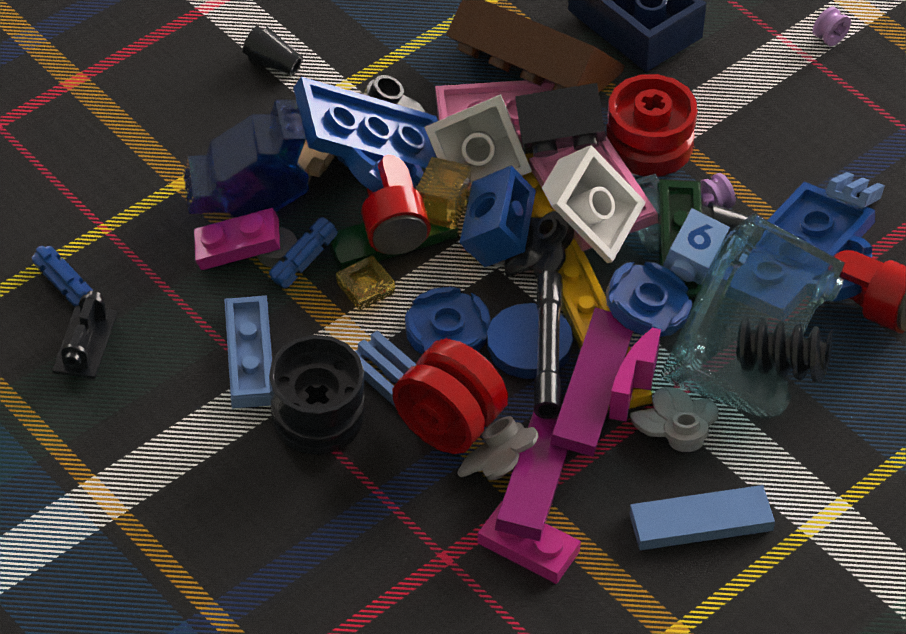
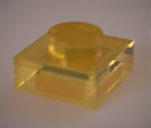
(365, 282)

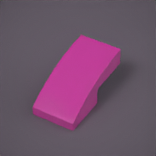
(634, 372)

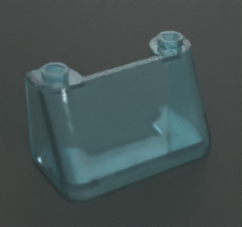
(755, 275)

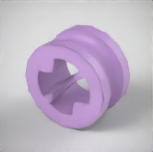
(831, 26)
(718, 191)

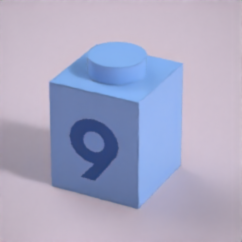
(696, 247)

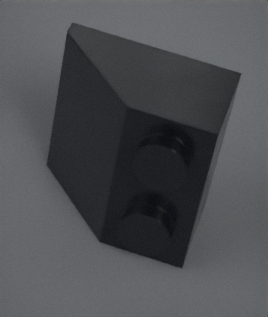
(560, 120)

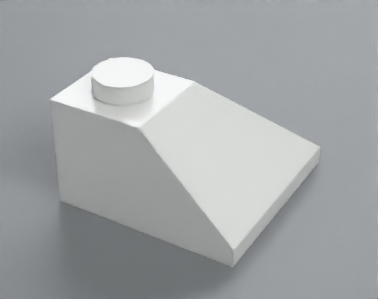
(480, 138)
(593, 200)

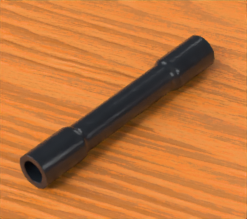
(547, 382)

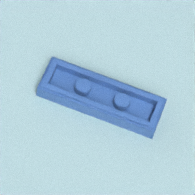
(248, 350)
(701, 517)

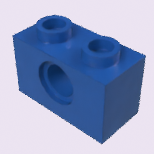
(497, 216)

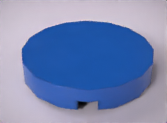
(648, 298)
(448, 315)
(514, 340)

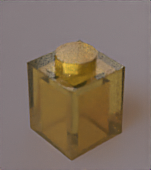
(445, 191)

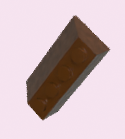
(530, 47)

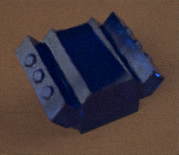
(250, 165)

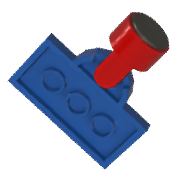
(382, 149)
(838, 231)

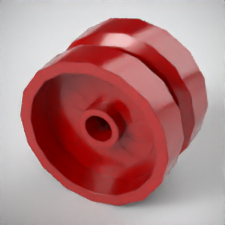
(652, 124)
(450, 396)

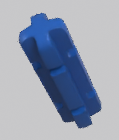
(303, 253)
(60, 274)

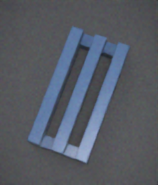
(845, 190)
(387, 358)

